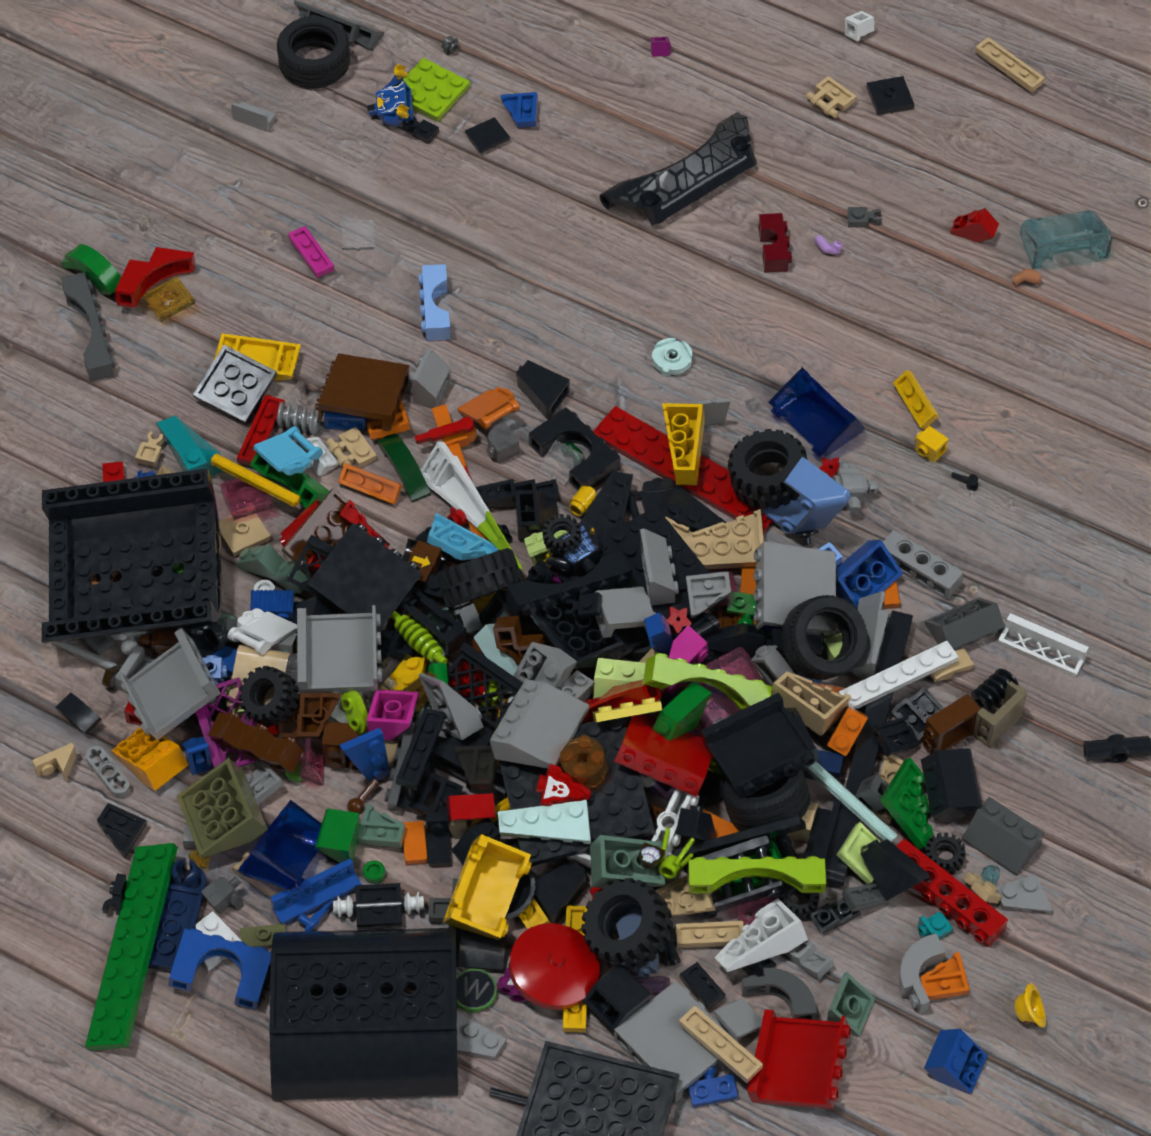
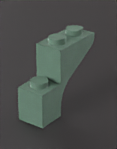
(268, 563)

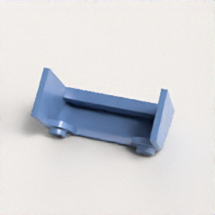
(818, 501)

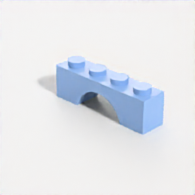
(436, 319)

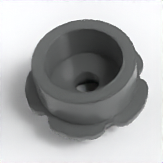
(450, 44)

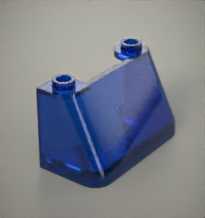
(815, 414)
(284, 849)

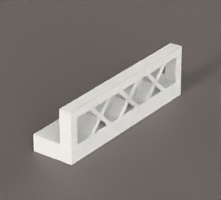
(1050, 641)

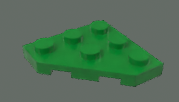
(908, 804)

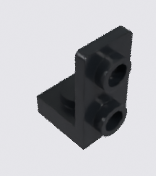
(438, 839)

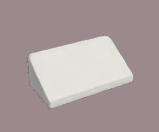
(326, 462)

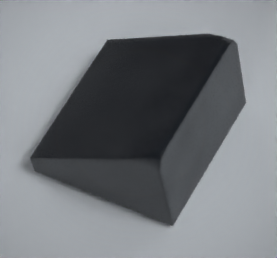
(757, 968)

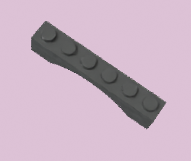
(96, 355)

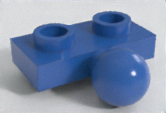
(712, 1089)

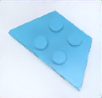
(457, 540)

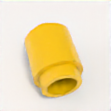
(582, 500)

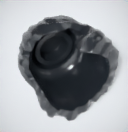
(208, 637)

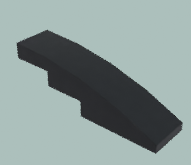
(503, 492)

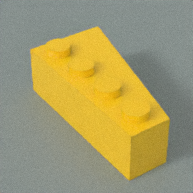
(685, 437)

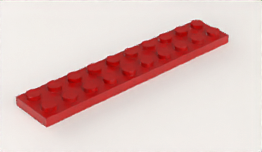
(652, 451)

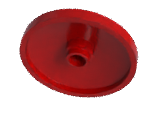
(553, 966)

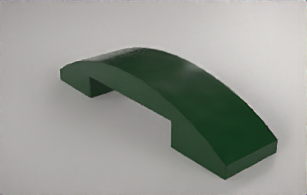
(405, 466)

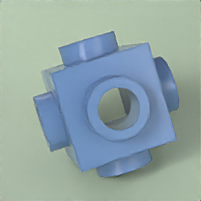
(216, 668)

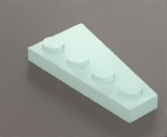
(559, 821)

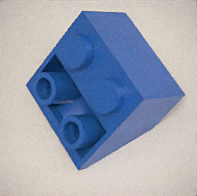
(956, 1060)

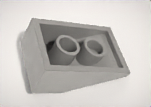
(461, 716)

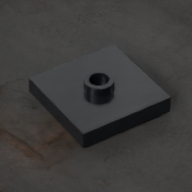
(890, 95)

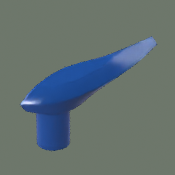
(310, 923)

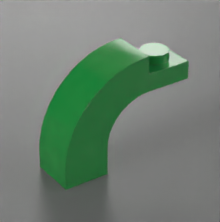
(95, 267)

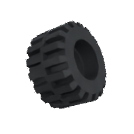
(255, 689)

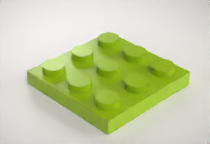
(434, 89)

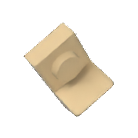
(60, 759)

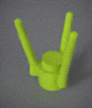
(671, 865)

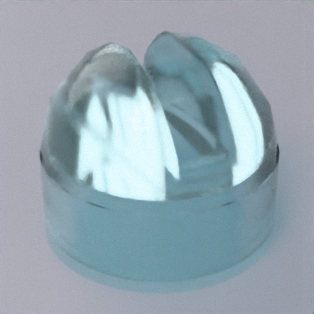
(991, 873)

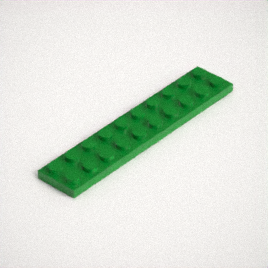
(131, 947)

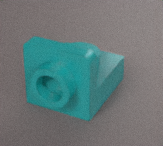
(934, 924)

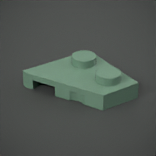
(380, 829)

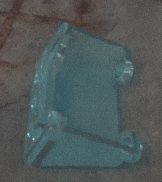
(1065, 233)

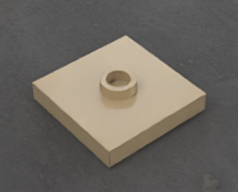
(243, 533)

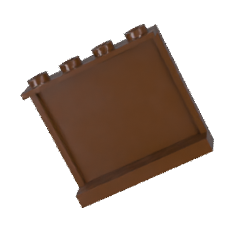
(364, 388)

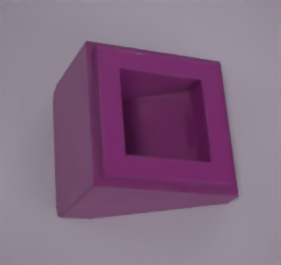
(660, 46)

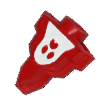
(560, 788)

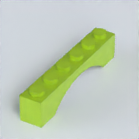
(664, 672)
(803, 874)

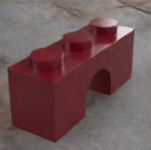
(773, 230)

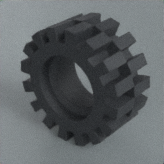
(559, 524)
(950, 844)
(799, 910)

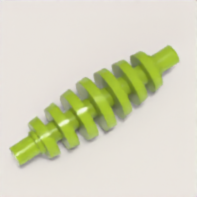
(418, 638)

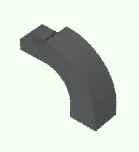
(785, 986)

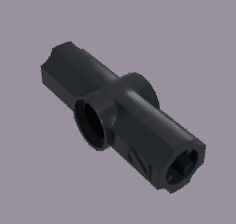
(1117, 748)

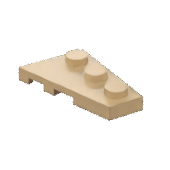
(681, 902)

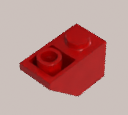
(975, 226)

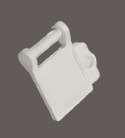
(262, 626)

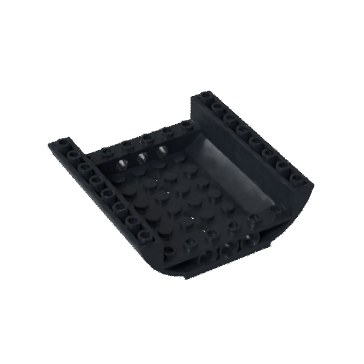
(132, 532)
(363, 1039)

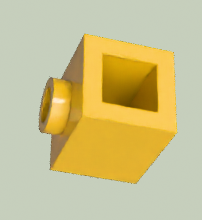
(931, 444)

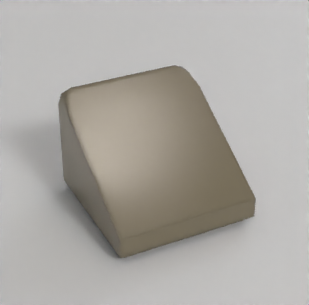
(458, 828)

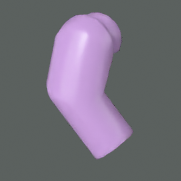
(834, 248)

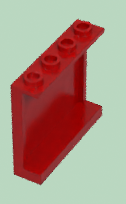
(674, 762)
(799, 1061)

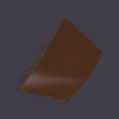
(309, 716)

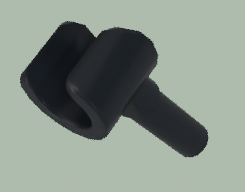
(972, 480)

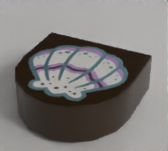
(109, 677)
(650, 855)

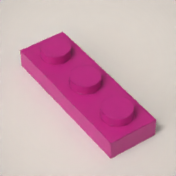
(311, 251)

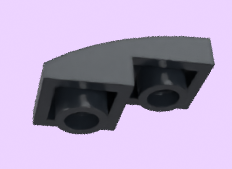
(78, 713)
(833, 916)

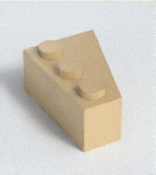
(815, 704)

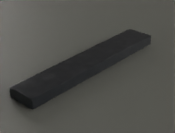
(771, 830)

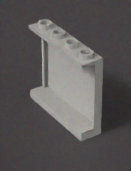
(788, 577)
(338, 652)
(170, 687)
(658, 1041)

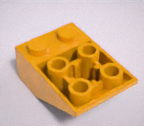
(150, 759)

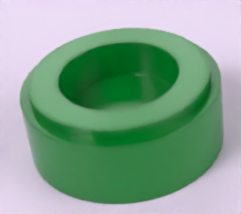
(373, 872)

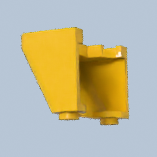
(486, 887)

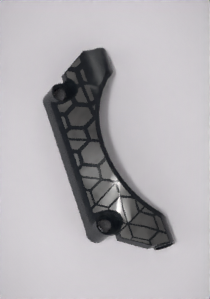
(690, 178)

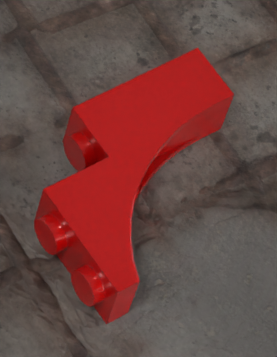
(142, 275)
(628, 692)

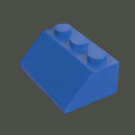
(866, 572)

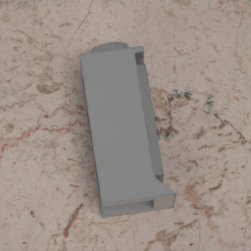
(770, 664)

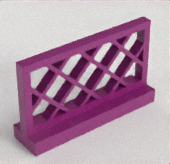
(205, 723)

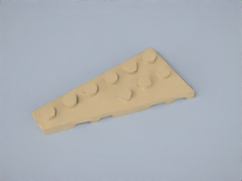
(728, 543)

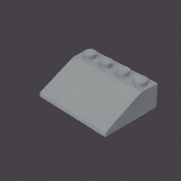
(537, 725)

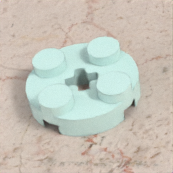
(674, 366)

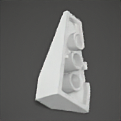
(769, 935)

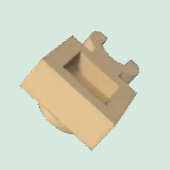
(150, 452)
(984, 890)

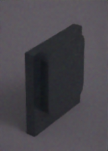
(487, 135)

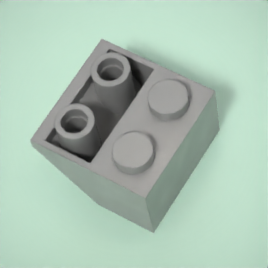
(430, 380)
(545, 665)

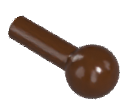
(357, 804)

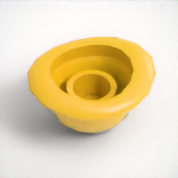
(1030, 1007)

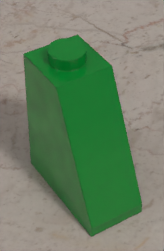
(682, 712)

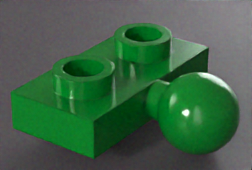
(742, 605)

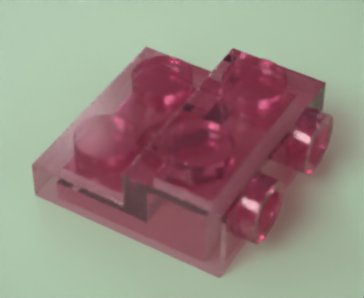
(244, 498)

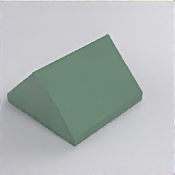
(852, 1002)

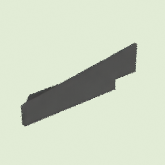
(356, 31)

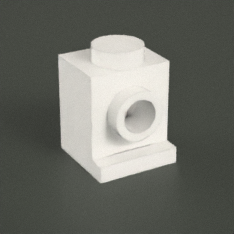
(859, 25)

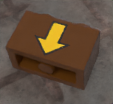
(427, 558)

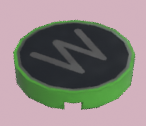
(475, 990)

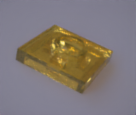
(171, 289)

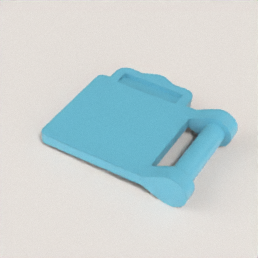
(285, 454)

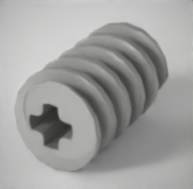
(302, 420)

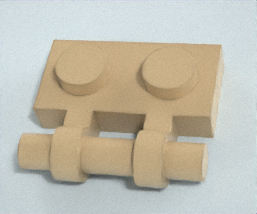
(836, 95)
(356, 446)

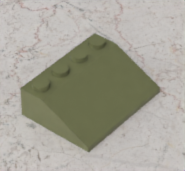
(221, 810)

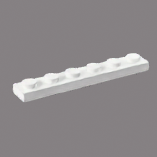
(900, 675)

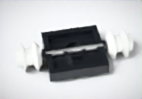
(378, 905)

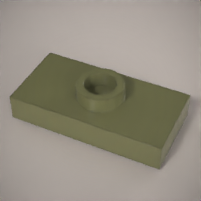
(260, 935)

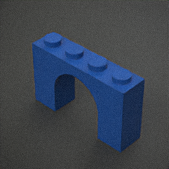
(198, 947)

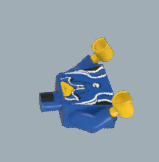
(394, 100)

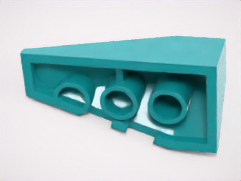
(187, 446)

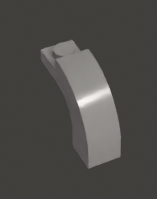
(919, 957)

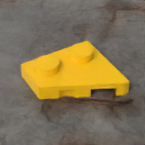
(408, 672)

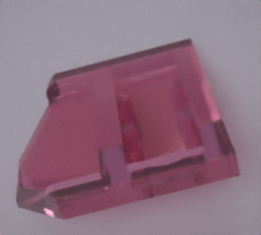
(311, 764)

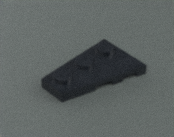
(689, 511)

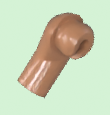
(1027, 275)

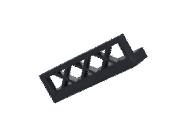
(822, 832)

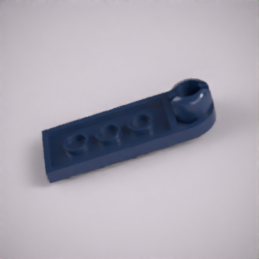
(178, 913)

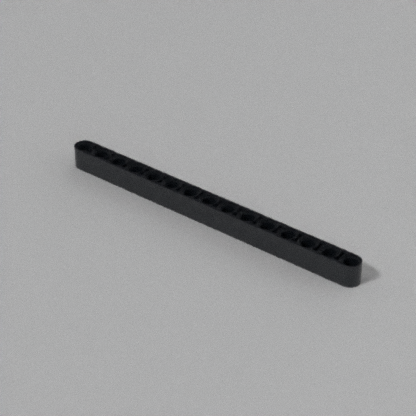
(867, 745)

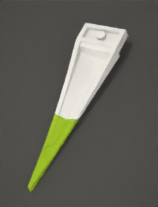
(450, 480)

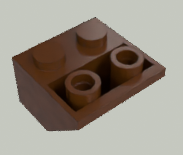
(335, 735)

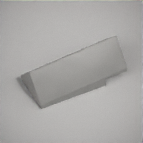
(876, 621)

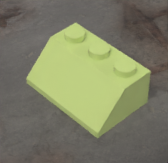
(615, 673)

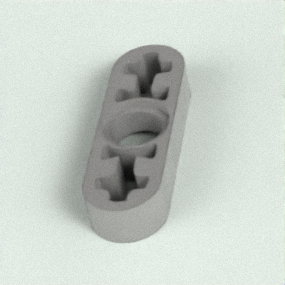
(108, 781)

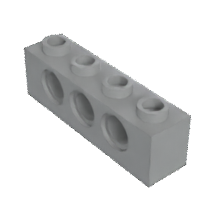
(924, 573)

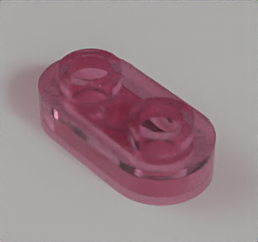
(752, 908)

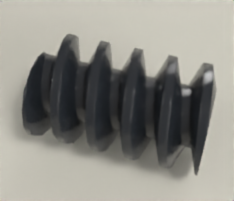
(993, 689)

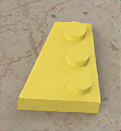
(627, 709)

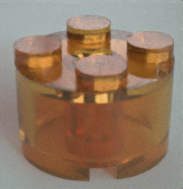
(584, 761)

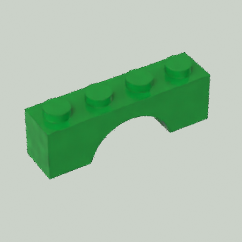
(299, 483)

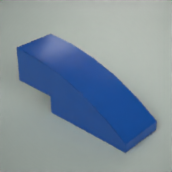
(659, 633)

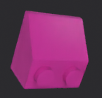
(392, 712)

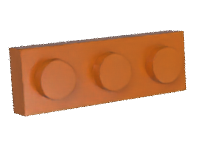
(370, 483)

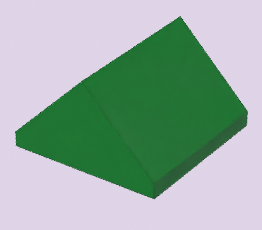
(339, 834)

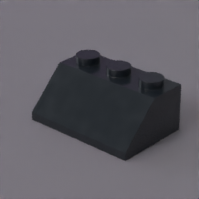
(951, 784)

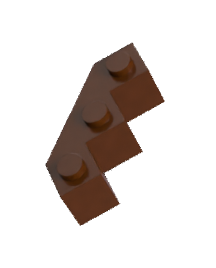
(510, 638)
(256, 742)

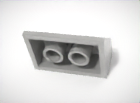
(657, 568)

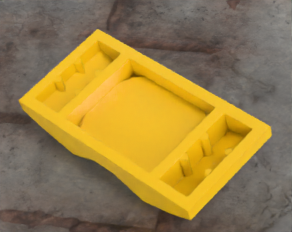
(273, 354)

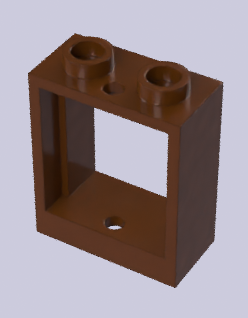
(950, 725)

